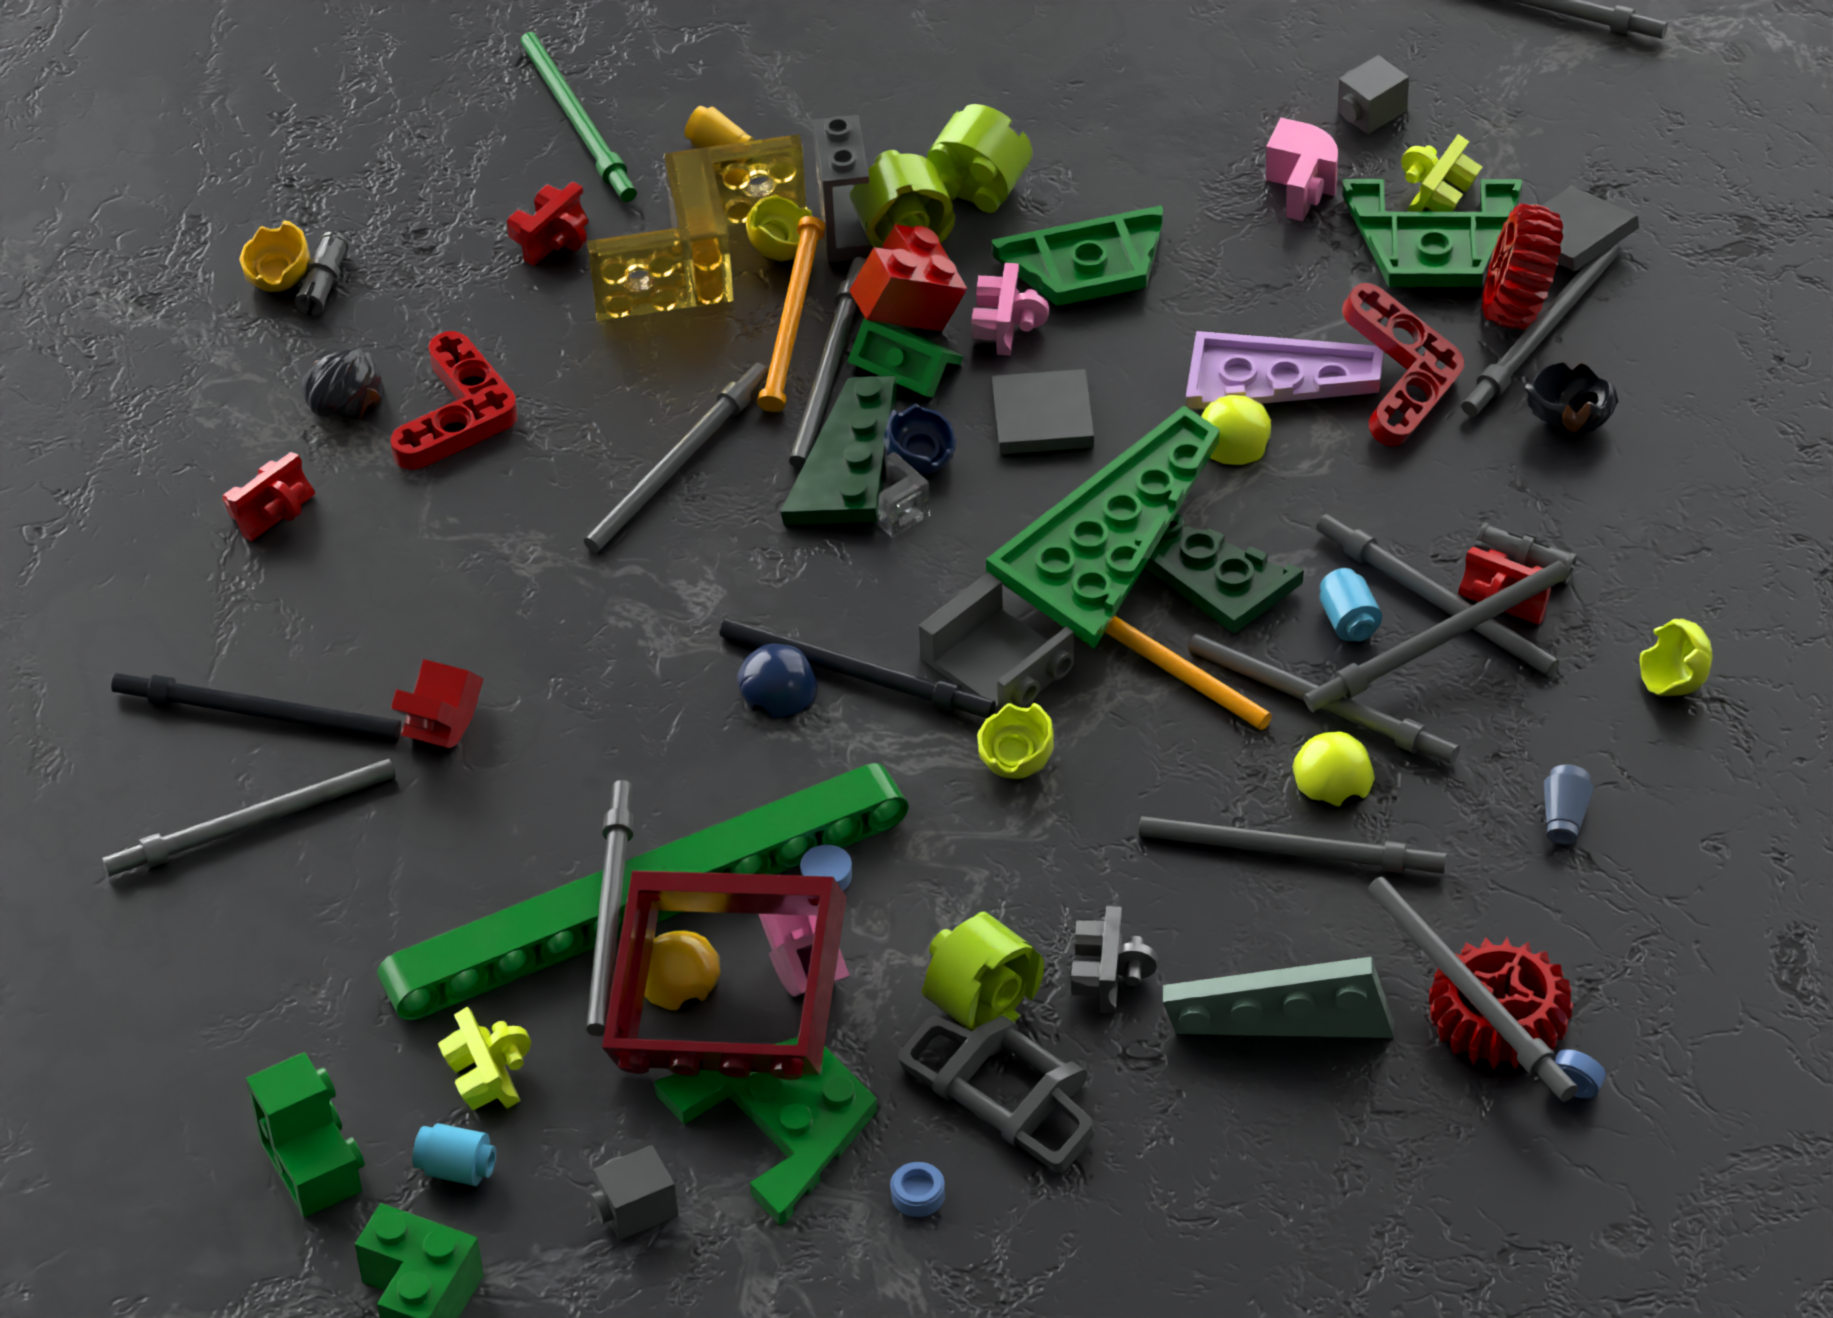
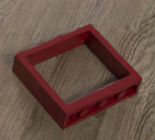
(722, 893)

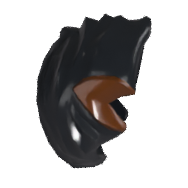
(343, 384)
(1571, 398)

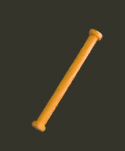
(772, 397)

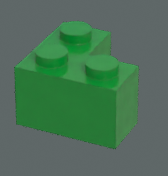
(303, 1133)
(418, 1264)

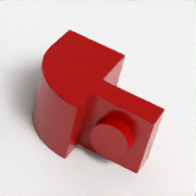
(440, 703)

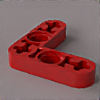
(1420, 369)
(489, 402)

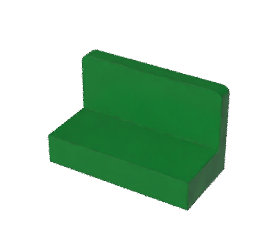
(898, 353)

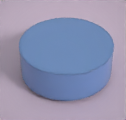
(828, 861)
(1582, 1071)
(917, 1189)

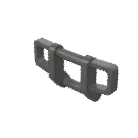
(1055, 1088)

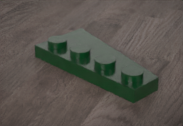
(847, 460)
(1220, 577)

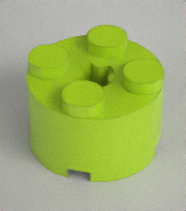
(980, 156)
(905, 193)
(981, 971)

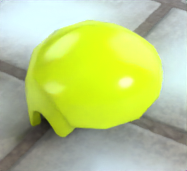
(773, 227)
(1242, 428)
(1678, 660)
(1016, 741)
(1333, 768)

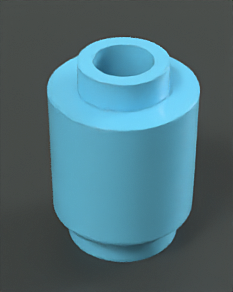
(1349, 605)
(454, 1154)

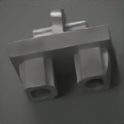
(1103, 939)

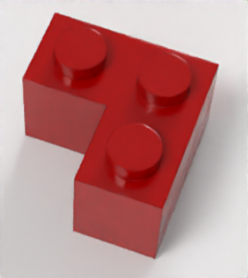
(909, 281)

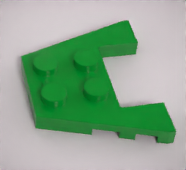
(1431, 246)
(802, 1117)

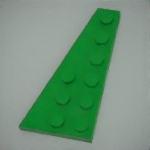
(1096, 540)

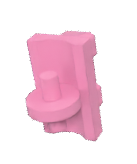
(1024, 309)

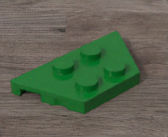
(1086, 256)

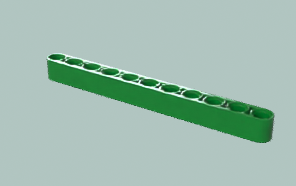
(566, 918)

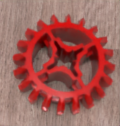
(1522, 266)
(1521, 982)

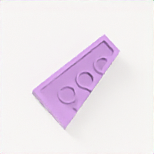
(1279, 369)

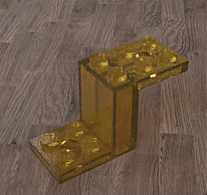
(692, 259)

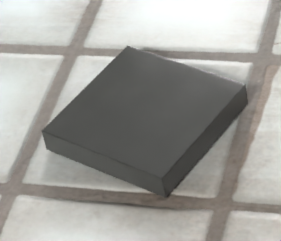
(1589, 226)
(1042, 411)

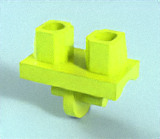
(1424, 167)
(490, 1054)

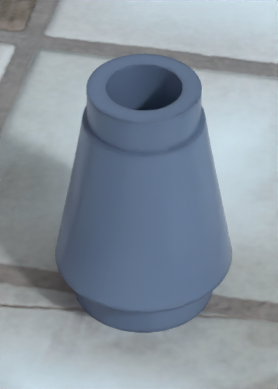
(1566, 802)

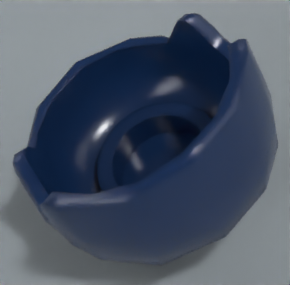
(920, 438)
(777, 680)

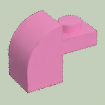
(1305, 162)
(791, 948)

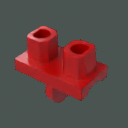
(556, 223)
(269, 497)
(1492, 572)

